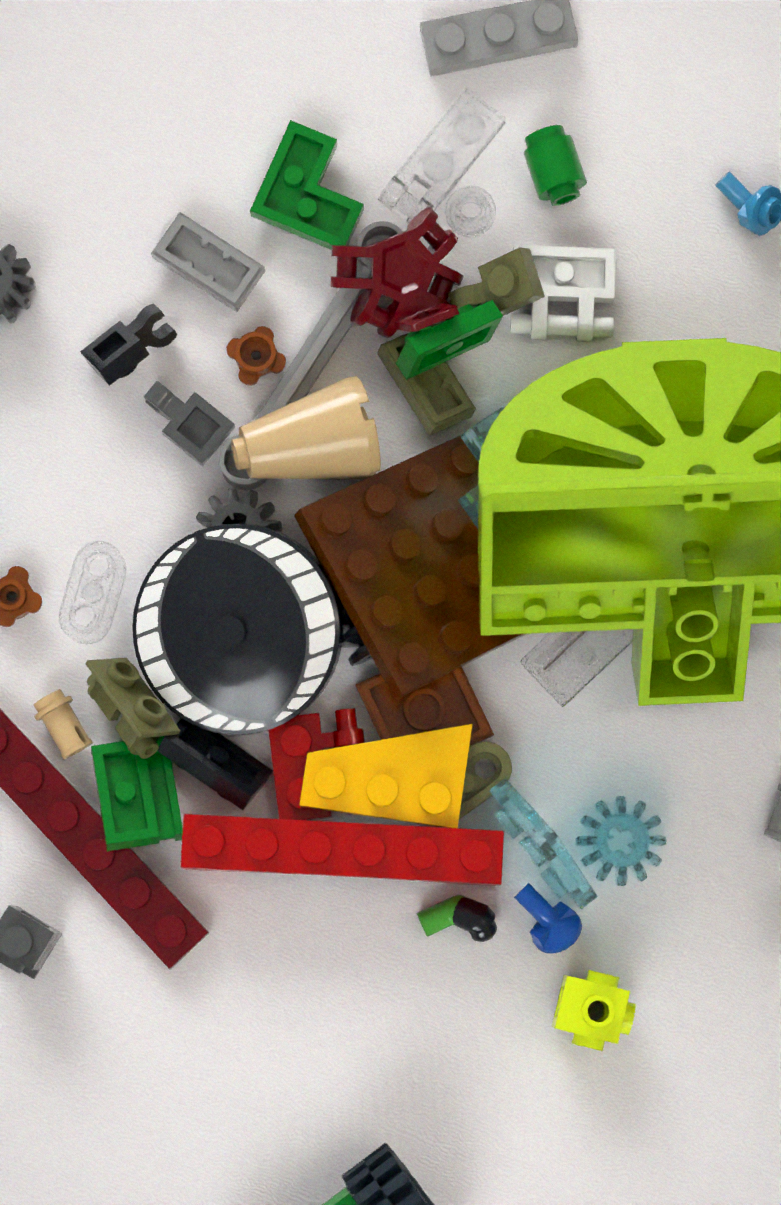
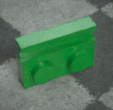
(135, 797)

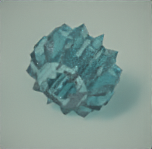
(617, 858)

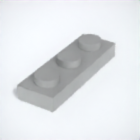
(497, 35)

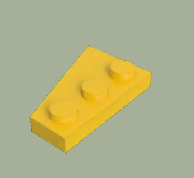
(392, 778)

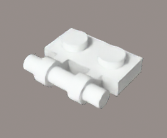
(570, 276)

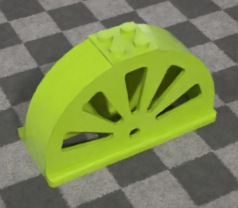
(640, 503)

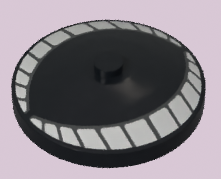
(237, 628)

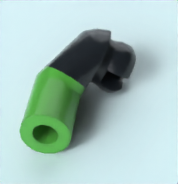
(463, 913)

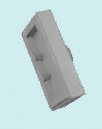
(208, 262)

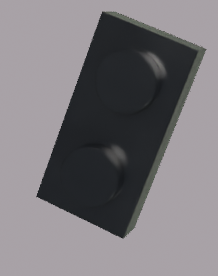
(216, 763)

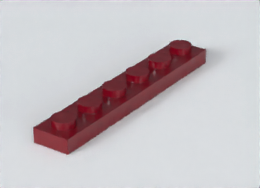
(79, 835)

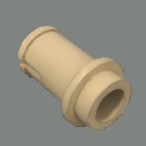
(62, 723)

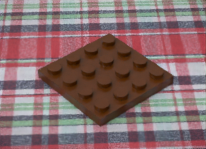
(407, 565)

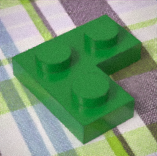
(293, 194)

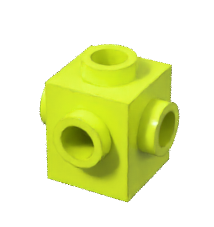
(573, 1005)

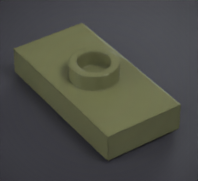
(433, 394)

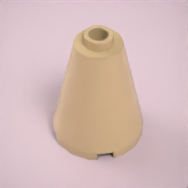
(313, 438)

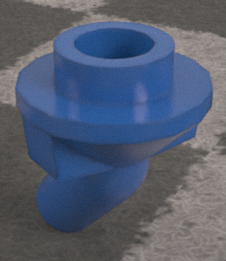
(555, 926)

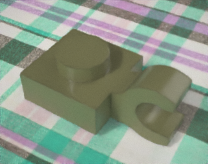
(506, 280)

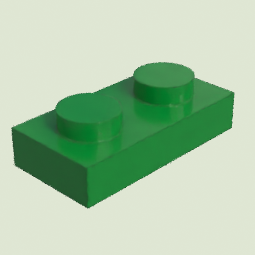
(448, 339)

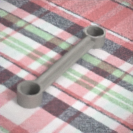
(315, 351)

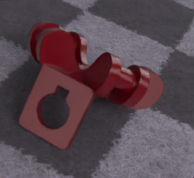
(402, 272)

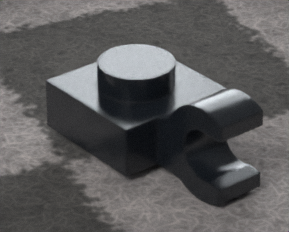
(123, 347)

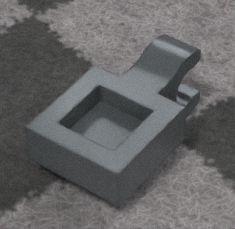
(193, 425)

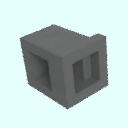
(25, 941)

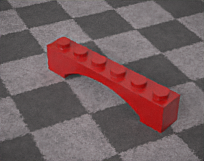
(342, 849)

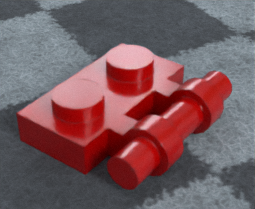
(289, 753)

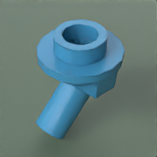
(757, 211)

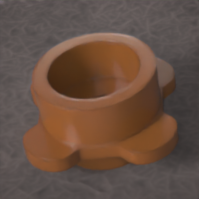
(258, 341)
(26, 600)

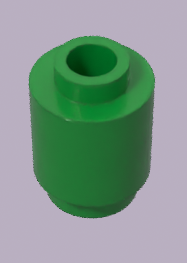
(554, 165)

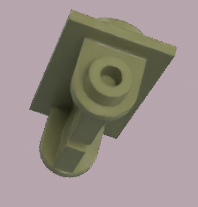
(121, 690)

